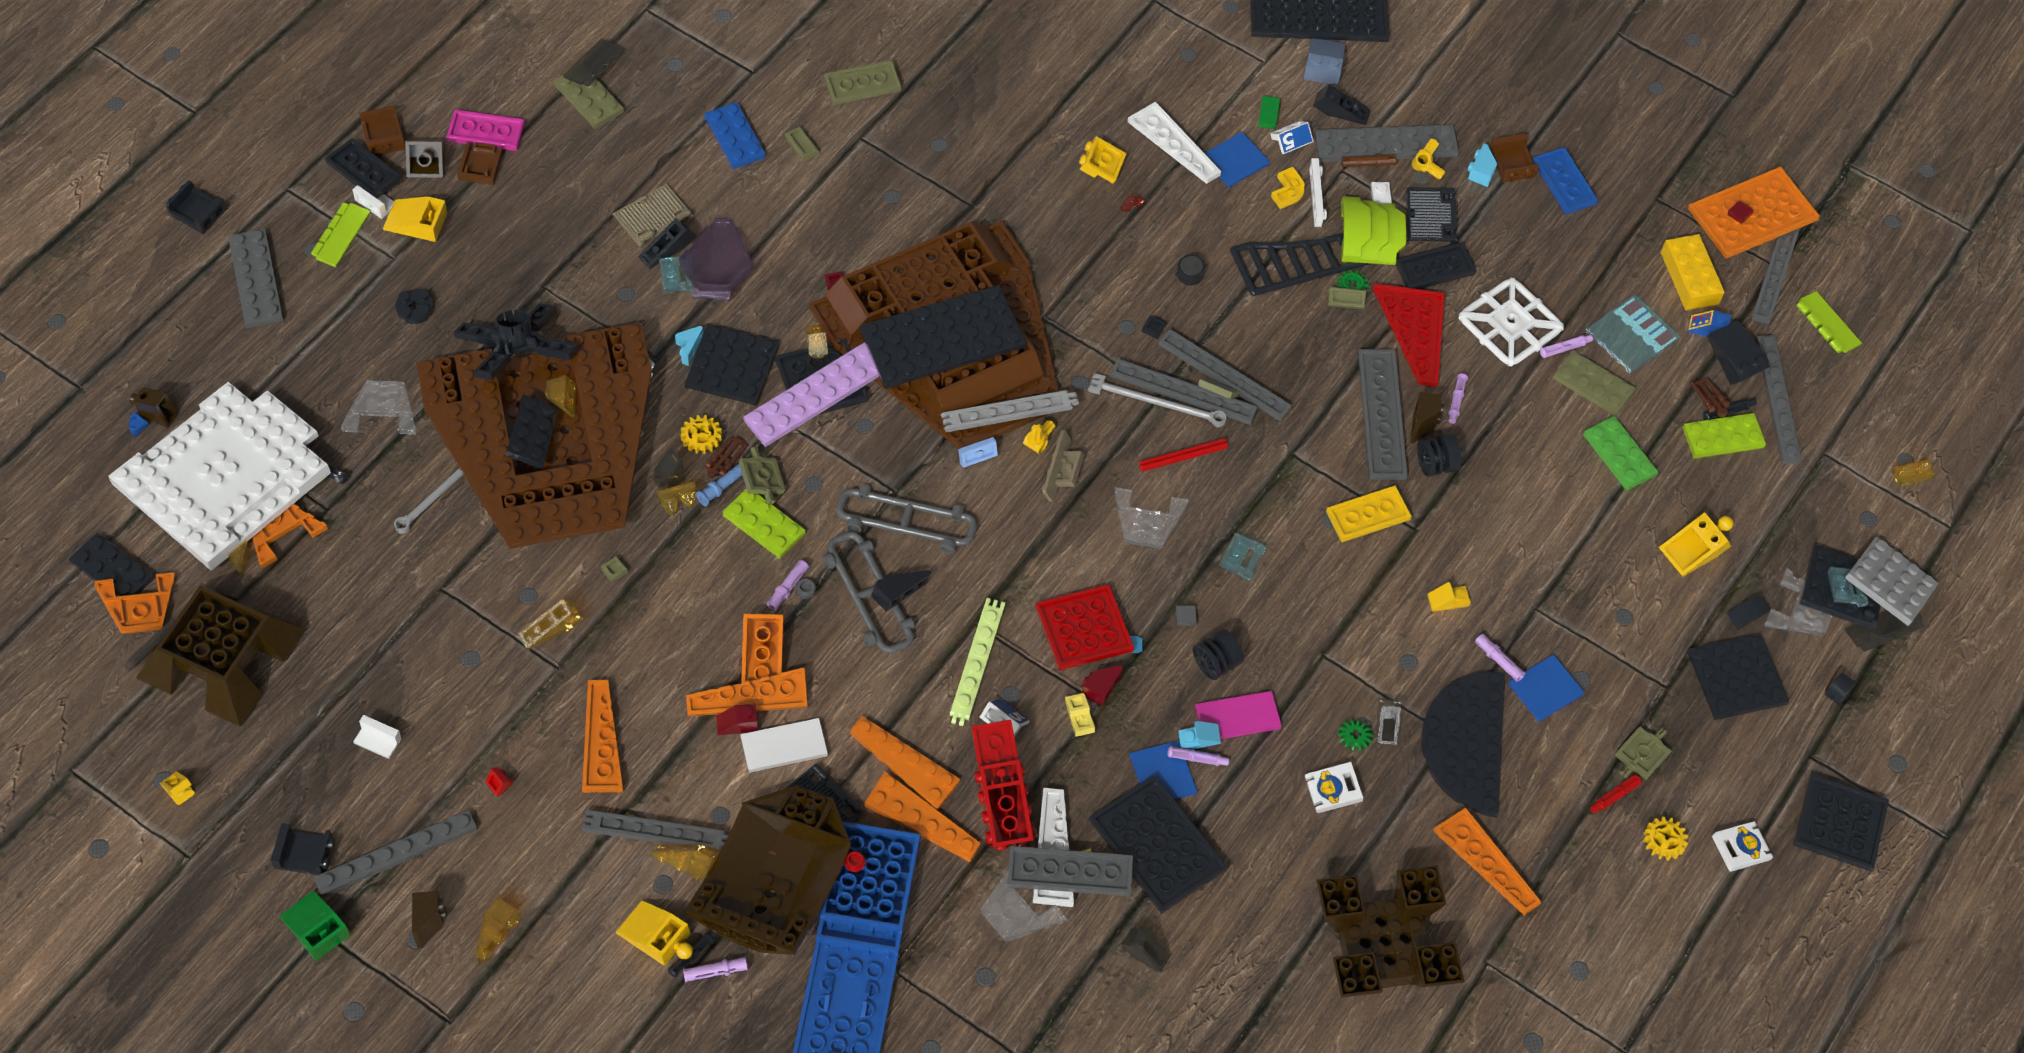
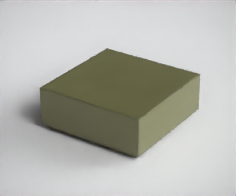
(614, 569)

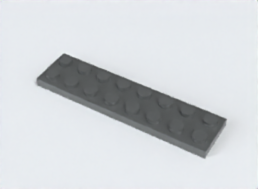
(1401, 141)
(1382, 415)

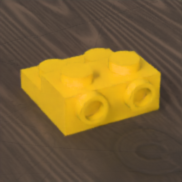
(1102, 159)

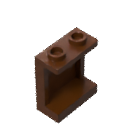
(382, 130)
(1513, 158)

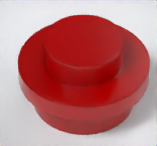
(855, 861)

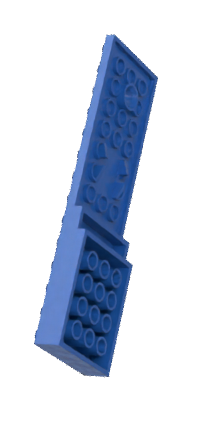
(859, 945)

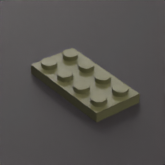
(862, 82)
(591, 102)
(1594, 383)

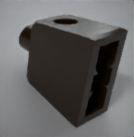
(154, 406)

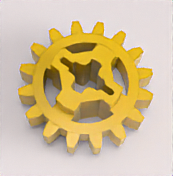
(701, 434)
(1674, 838)

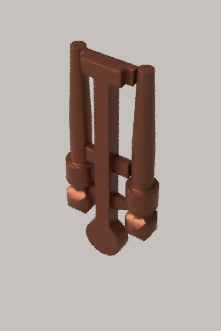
(1710, 401)
(712, 472)

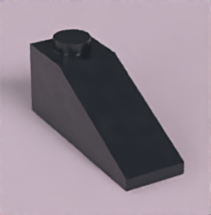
(667, 243)
(898, 587)

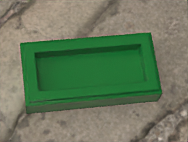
(1269, 112)

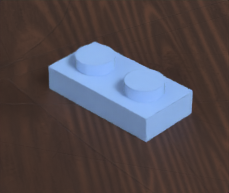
(978, 452)

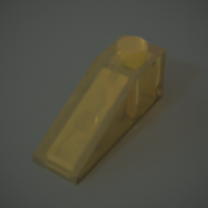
(551, 624)

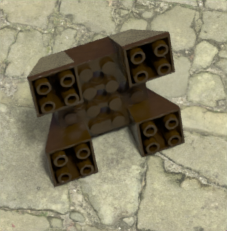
(216, 643)
(1413, 963)

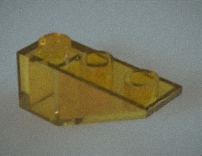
(691, 859)
(496, 923)

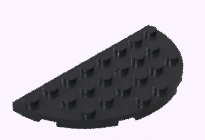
(1464, 740)

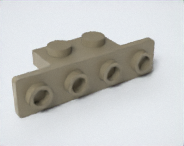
(1063, 468)

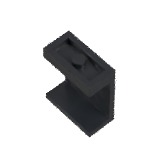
(302, 851)

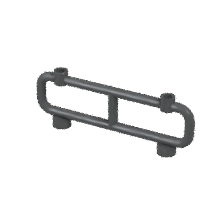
(947, 544)
(871, 637)

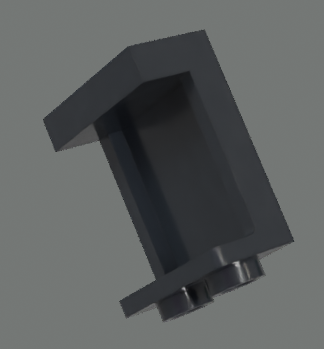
(195, 208)

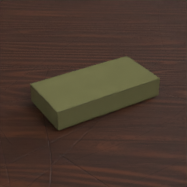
(801, 143)
(1346, 298)
(1218, 388)

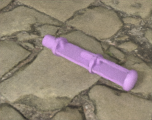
(1565, 345)
(1457, 398)
(1197, 756)

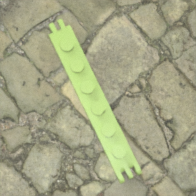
(977, 661)

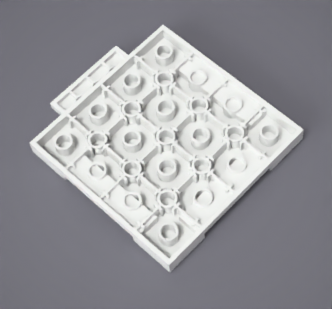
(224, 472)

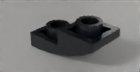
(1748, 612)

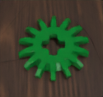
(1344, 282)
(1349, 739)

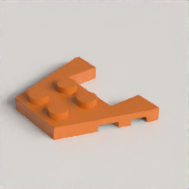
(281, 525)
(137, 611)

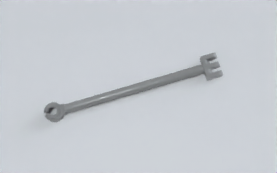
(1098, 383)
(407, 519)

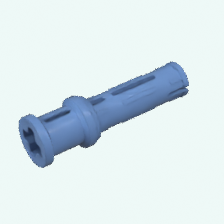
(715, 488)

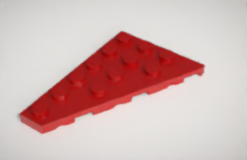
(1417, 325)

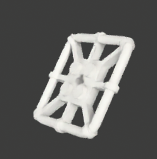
(1511, 331)

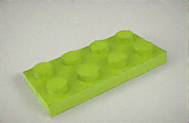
(1724, 435)
(764, 523)

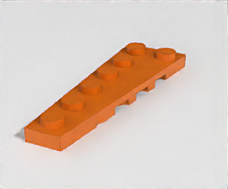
(768, 694)
(601, 755)
(918, 772)
(907, 809)
(1480, 852)

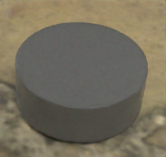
(805, 588)

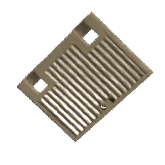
(652, 214)

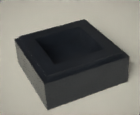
(1153, 327)

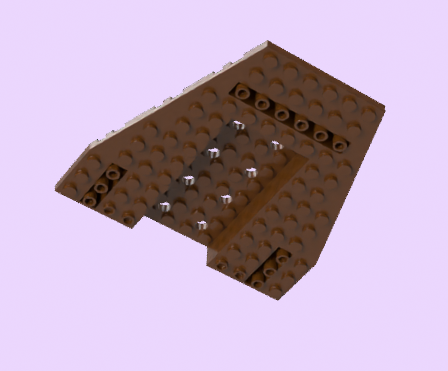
(972, 260)
(604, 437)

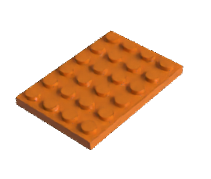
(1776, 206)

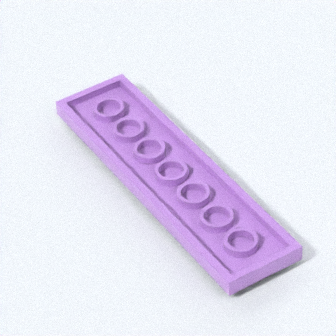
(812, 395)

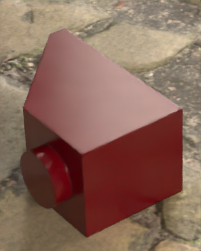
(1101, 683)
(737, 720)

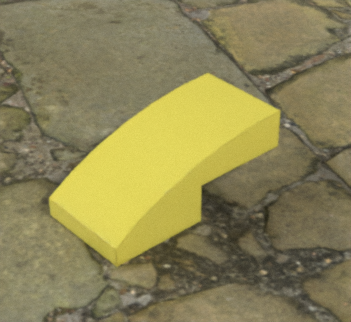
(1079, 714)

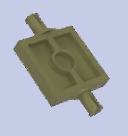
(762, 475)
(1643, 753)

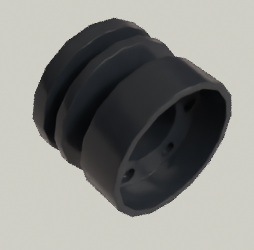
(1439, 454)
(1218, 654)

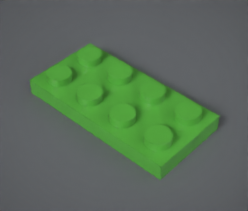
(1620, 453)

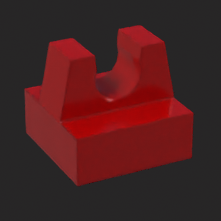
(498, 781)

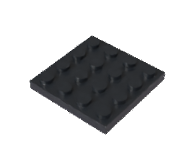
(732, 364)
(799, 365)
(1818, 592)
(1737, 676)
(1841, 822)

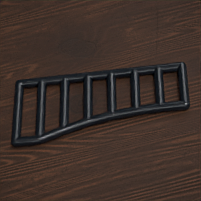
(1289, 247)

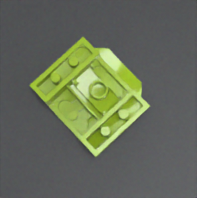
(1371, 231)

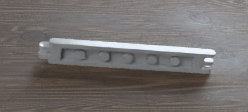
(1009, 410)

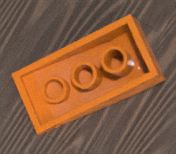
(762, 646)

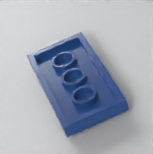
(734, 135)
(1565, 180)

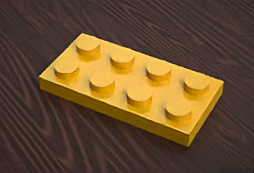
(1368, 513)

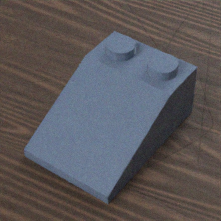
(1324, 61)

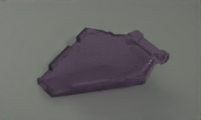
(716, 261)

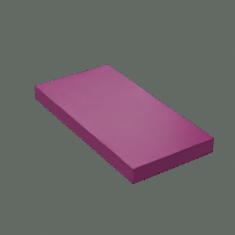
(485, 129)
(1241, 714)

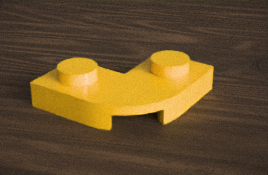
(1292, 190)

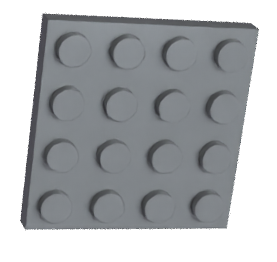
(1892, 581)

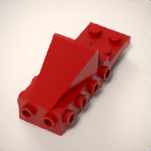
(1001, 786)

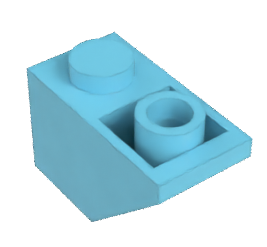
(1484, 166)

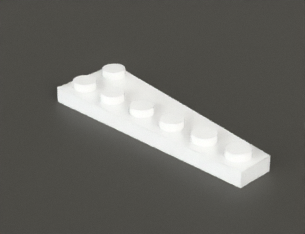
(1165, 133)
(1053, 836)

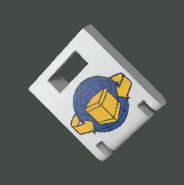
(1330, 789)
(1747, 844)

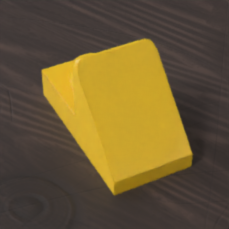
(1448, 598)
(178, 787)

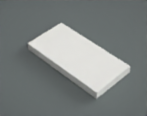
(783, 745)

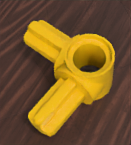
(1426, 155)
(1037, 437)

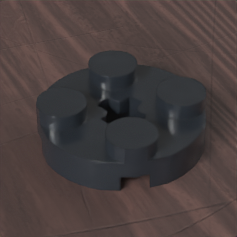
(411, 297)

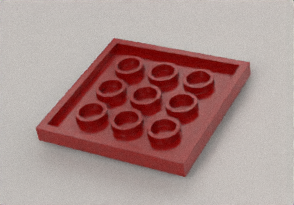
(1084, 627)

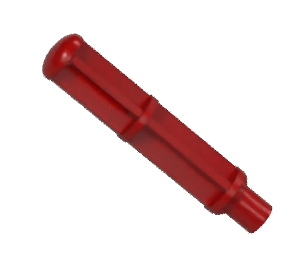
(1616, 793)

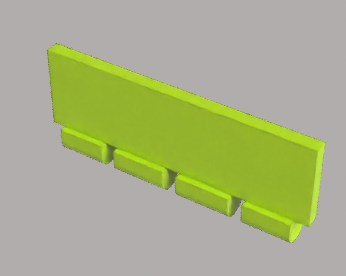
(340, 234)
(1831, 324)

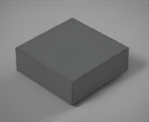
(1185, 616)

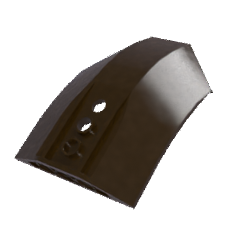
(808, 859)

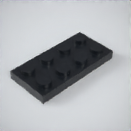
(363, 168)
(1435, 266)
(532, 431)
(105, 561)

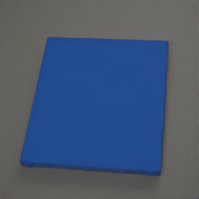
(1237, 159)
(1546, 688)
(1171, 772)

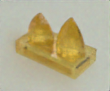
(1913, 472)
(668, 496)

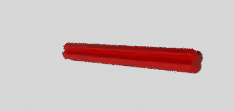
(1183, 454)

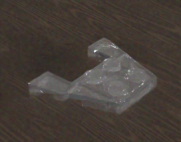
(381, 399)
(1147, 526)
(1802, 617)
(1013, 916)

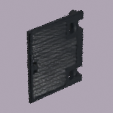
(1431, 214)
(829, 788)

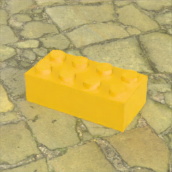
(1692, 272)

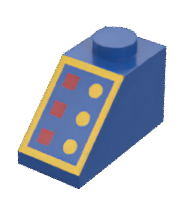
(1708, 322)

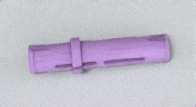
(783, 591)
(1493, 651)
(719, 968)

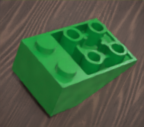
(315, 925)

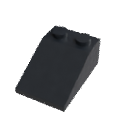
(1737, 352)

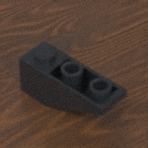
(1339, 105)

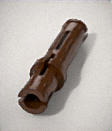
(1371, 160)

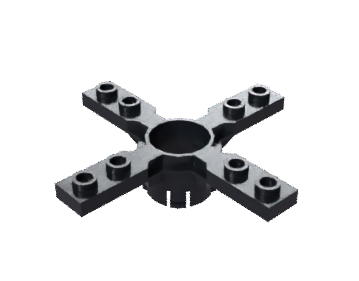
(515, 336)

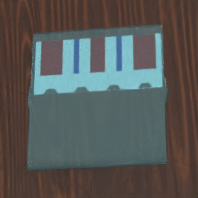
(1633, 333)

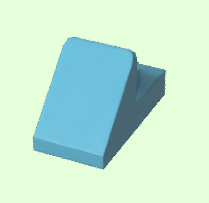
(689, 342)
(1200, 736)

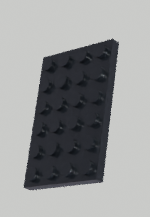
(1166, 847)

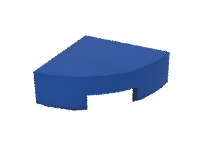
(137, 424)

